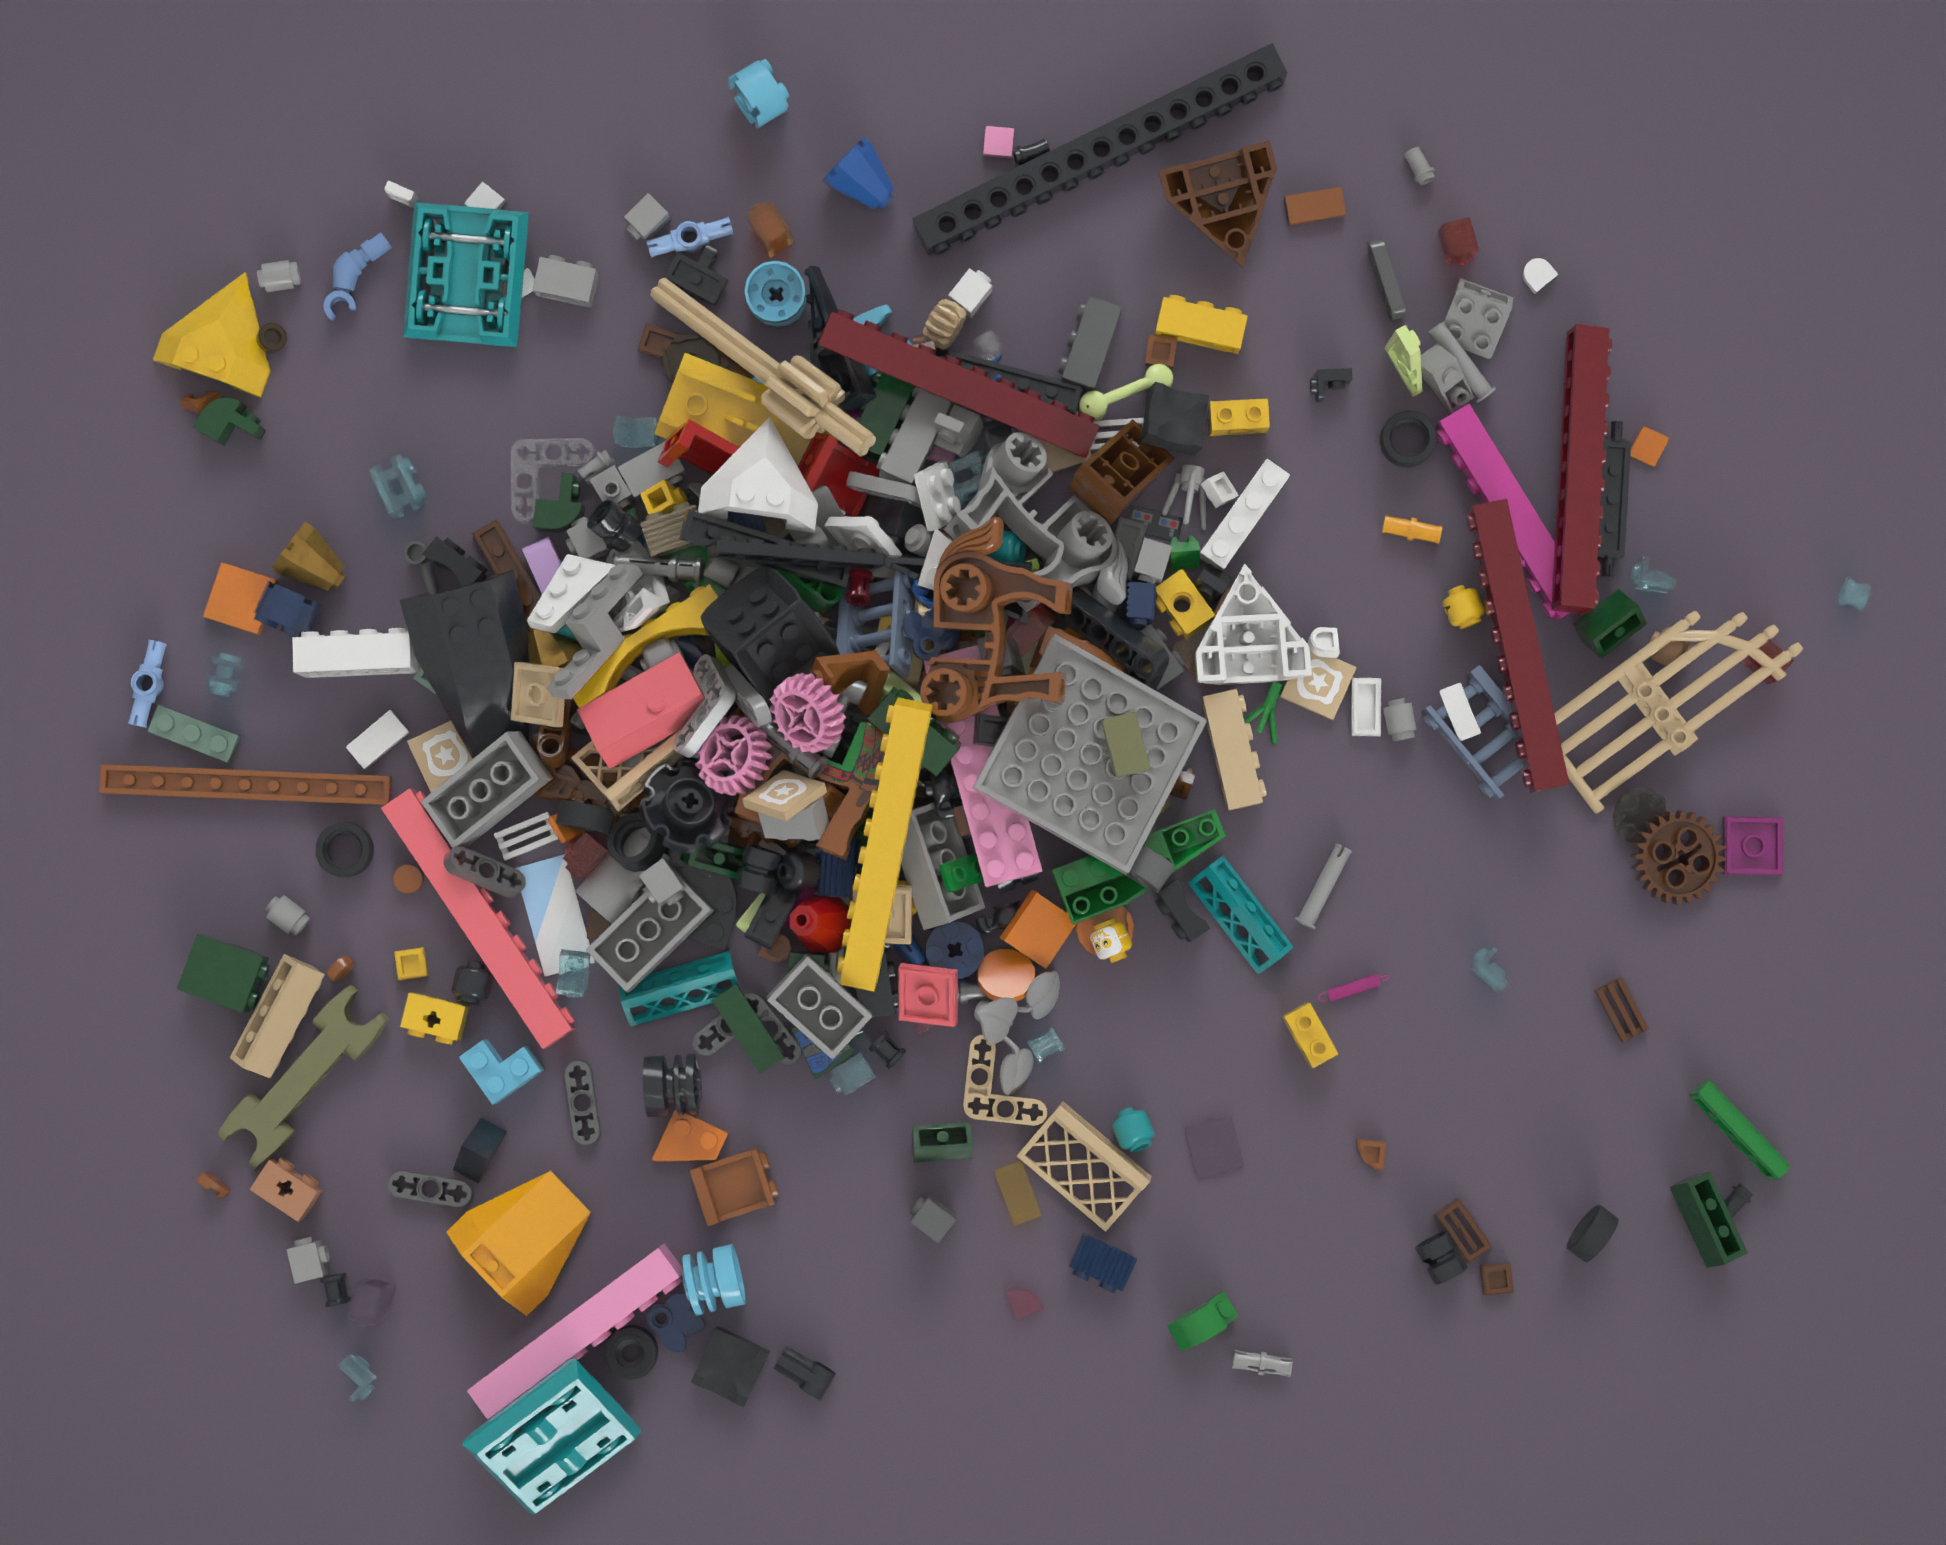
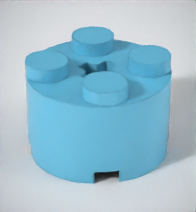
(759, 93)

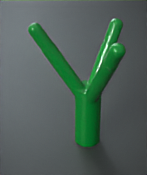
(1268, 710)

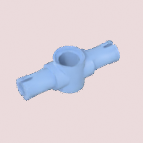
(675, 240)
(142, 698)

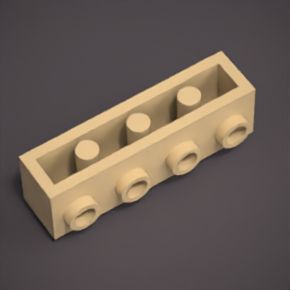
(1232, 749)
(277, 1016)

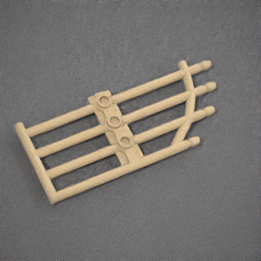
(1654, 704)

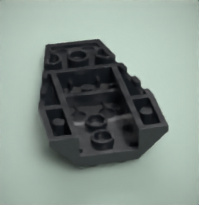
(468, 653)

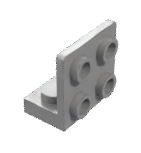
(1478, 317)

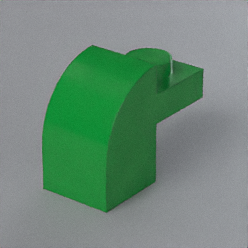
(1202, 1322)

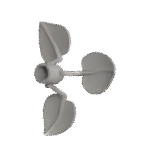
(998, 1016)

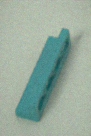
(1244, 911)
(677, 983)

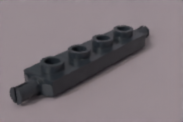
(1614, 498)

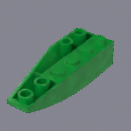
(1094, 888)

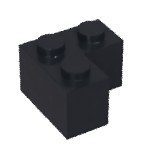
(893, 516)

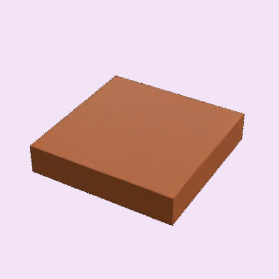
(236, 597)
(1038, 929)

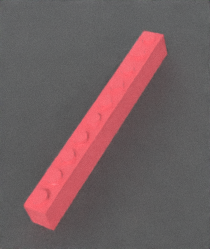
(481, 922)

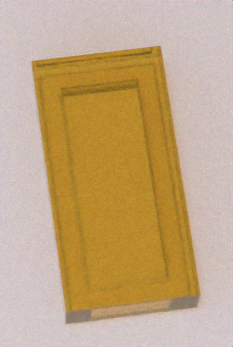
(1017, 1192)

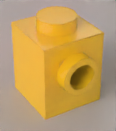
(663, 497)

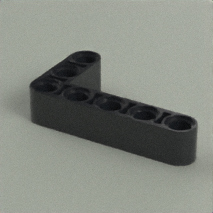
(1116, 637)

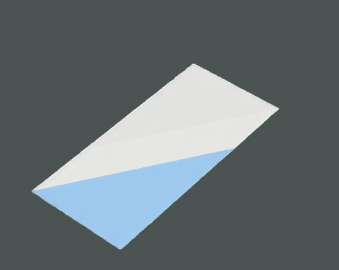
(553, 911)

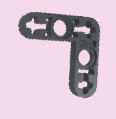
(765, 1013)

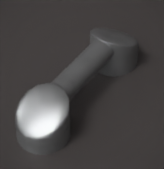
(853, 694)

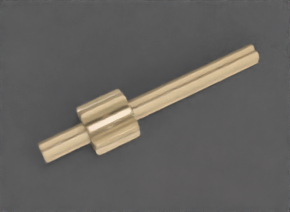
(797, 390)

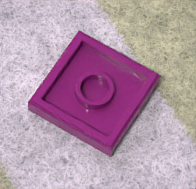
(1753, 845)

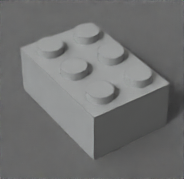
(819, 1006)

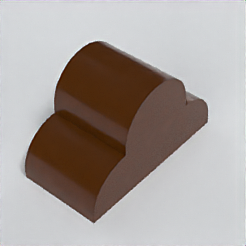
(1119, 473)

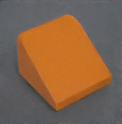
(1648, 446)
(563, 833)

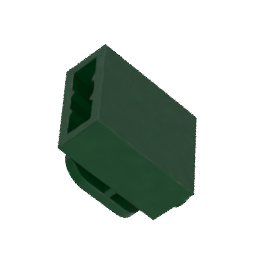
(224, 973)

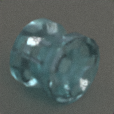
(1853, 594)

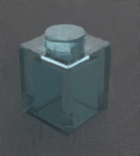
(852, 1074)

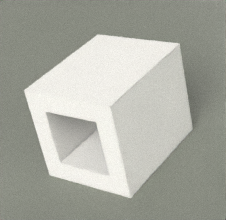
(971, 291)

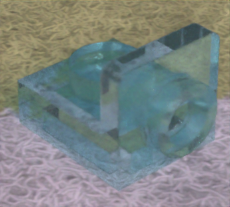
(1655, 581)
(1491, 973)

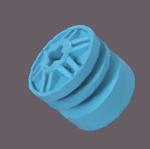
(776, 277)
(713, 1279)

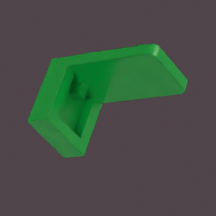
(961, 873)

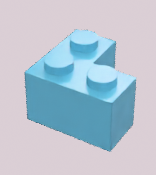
(500, 1077)

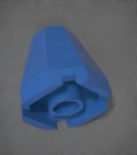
(861, 177)

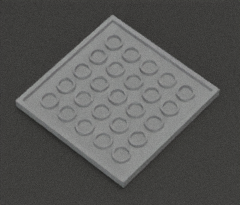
(1054, 762)

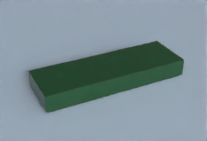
(748, 1028)

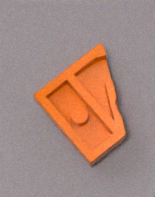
(689, 1140)

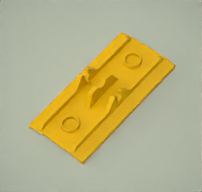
(723, 404)

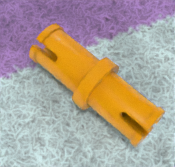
(1412, 529)

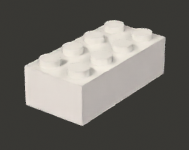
(353, 654)

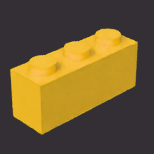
(1201, 324)

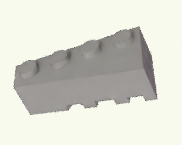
(914, 438)

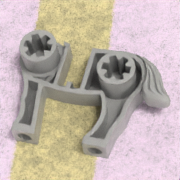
(1072, 540)

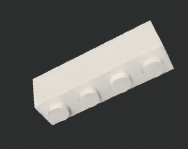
(1244, 515)

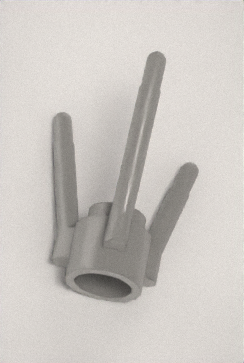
(1190, 479)

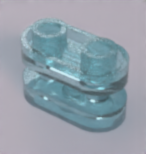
(960, 466)
(403, 470)
(221, 682)

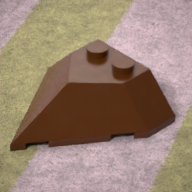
(1224, 195)

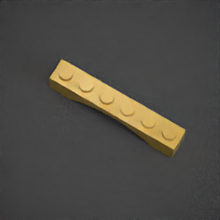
(679, 620)

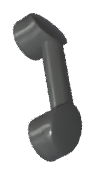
(413, 554)

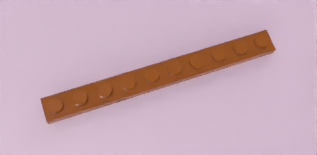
(245, 784)

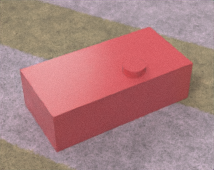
(642, 710)

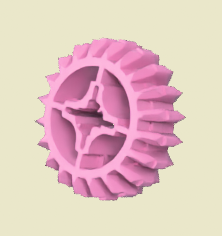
(807, 713)
(743, 756)

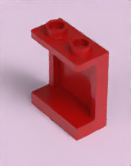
(697, 447)
(829, 465)

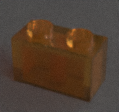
(769, 228)

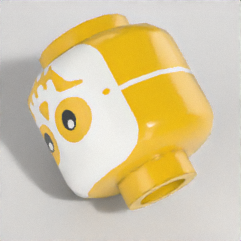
(1111, 940)

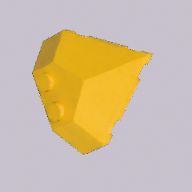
(220, 340)

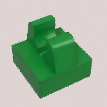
(1184, 554)

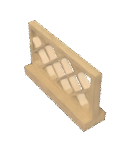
(632, 783)
(1100, 1147)

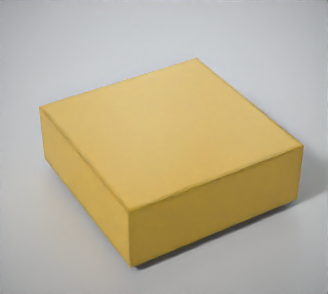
(411, 963)

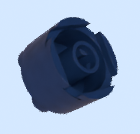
(287, 609)
(952, 933)

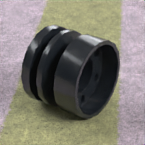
(671, 1085)

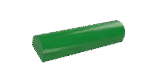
(1739, 1130)

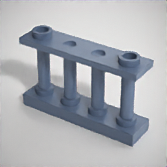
(852, 618)
(1497, 705)

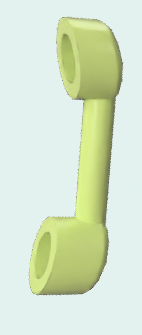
(1099, 402)

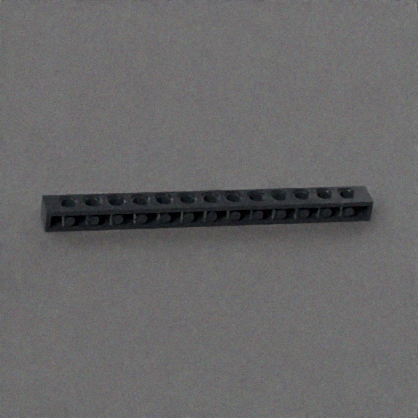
(1263, 61)

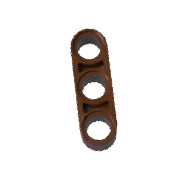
(556, 738)

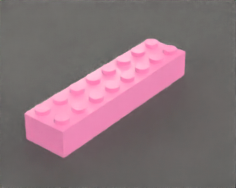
(999, 835)
(578, 1329)

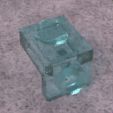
(635, 432)
(573, 973)
(359, 1372)

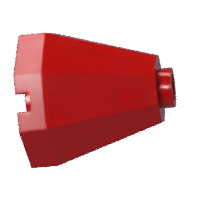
(820, 923)

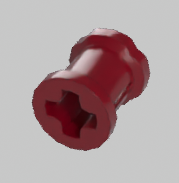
(859, 587)

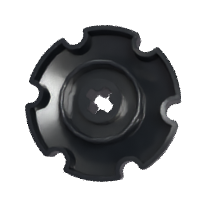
(667, 813)

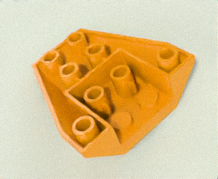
(522, 1239)

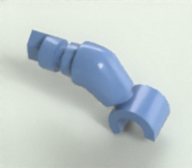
(347, 270)

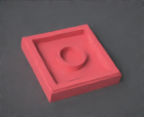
(928, 994)

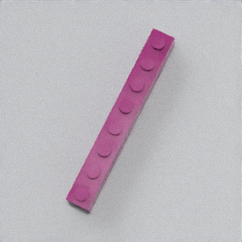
(1494, 481)

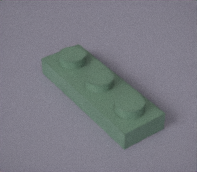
(194, 734)

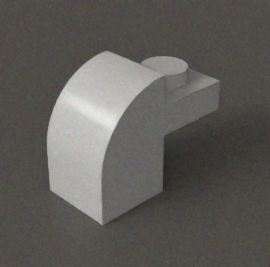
(958, 430)

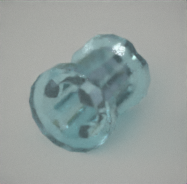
(1046, 1045)

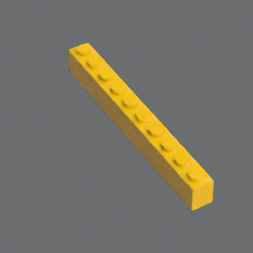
(885, 843)

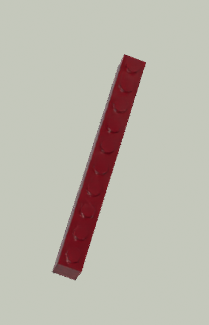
(958, 384)
(1581, 469)
(1518, 646)

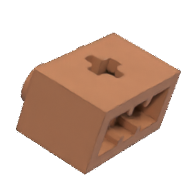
(271, 1188)

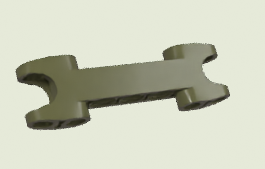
(268, 1116)

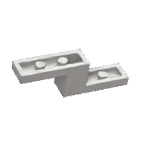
(594, 631)

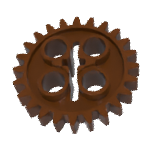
(1688, 880)

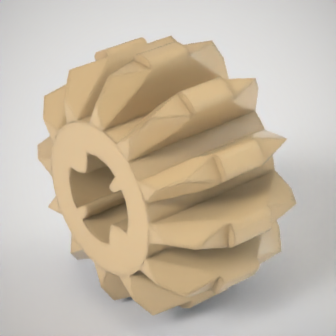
(944, 323)

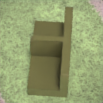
(1125, 745)

